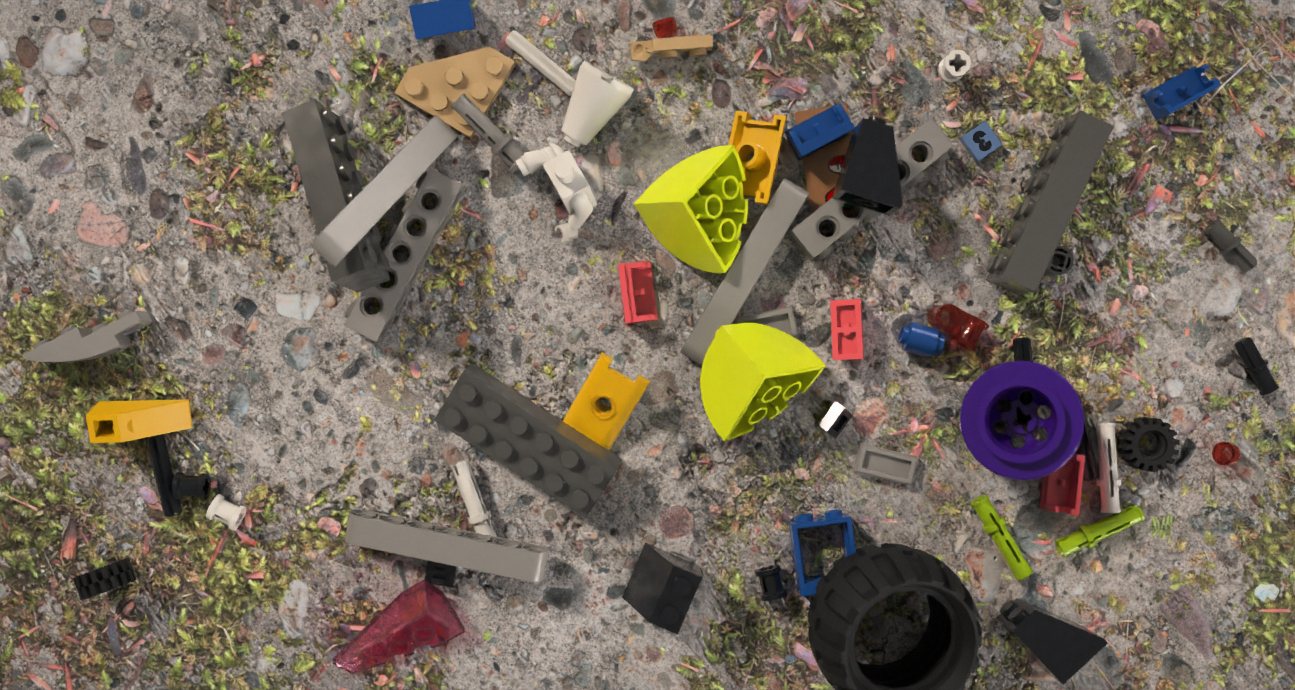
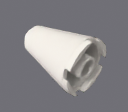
(593, 103)

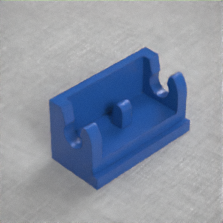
(442, 17)
(1180, 91)
(819, 131)

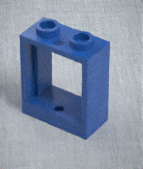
(807, 586)

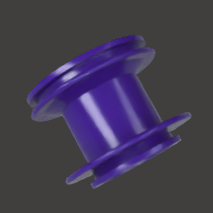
(995, 449)

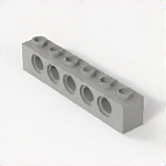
(926, 138)
(420, 247)

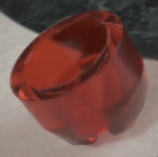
(665, 27)
(1222, 457)

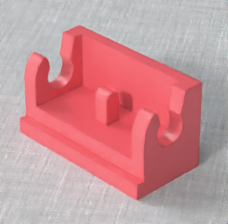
(637, 292)
(847, 329)
(1063, 487)

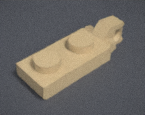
(669, 47)

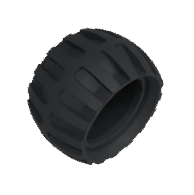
(856, 583)

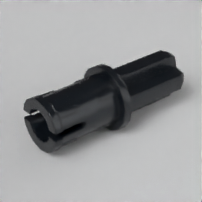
(1256, 366)

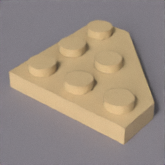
(441, 82)

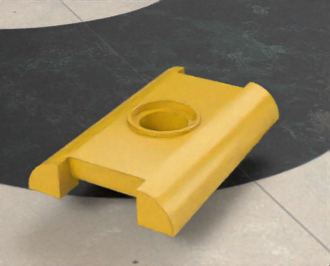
(765, 142)
(593, 418)

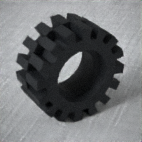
(1165, 444)
(104, 579)

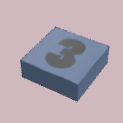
(980, 141)

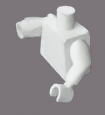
(567, 181)

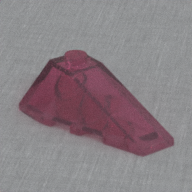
(409, 622)

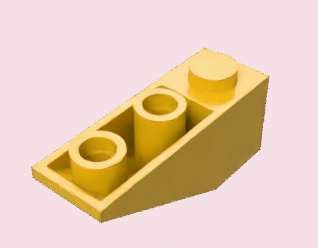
(136, 419)

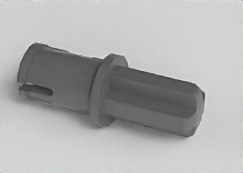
(1230, 245)

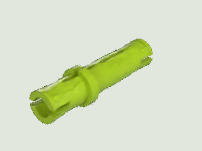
(1088, 535)
(1005, 543)

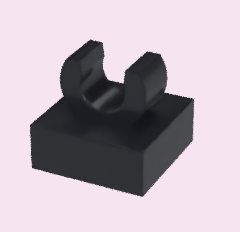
(834, 420)
(441, 574)

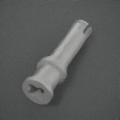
(501, 143)

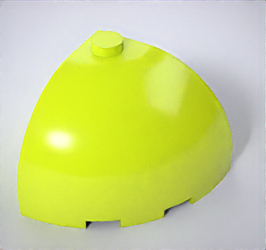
(699, 208)
(752, 375)

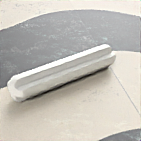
(540, 62)

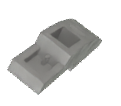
(86, 344)

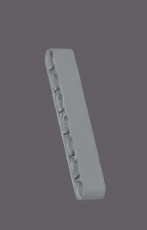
(383, 191)
(746, 268)
(446, 545)

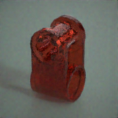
(962, 328)

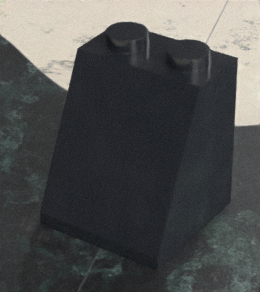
(871, 169)
(662, 587)
(1051, 640)

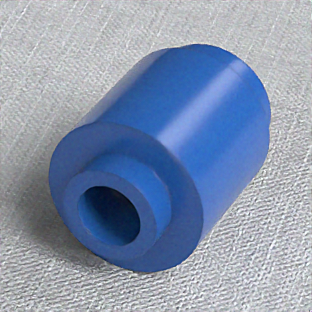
(921, 340)

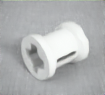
(948, 73)
(226, 512)

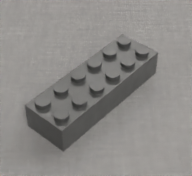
(330, 184)
(1048, 203)
(528, 439)

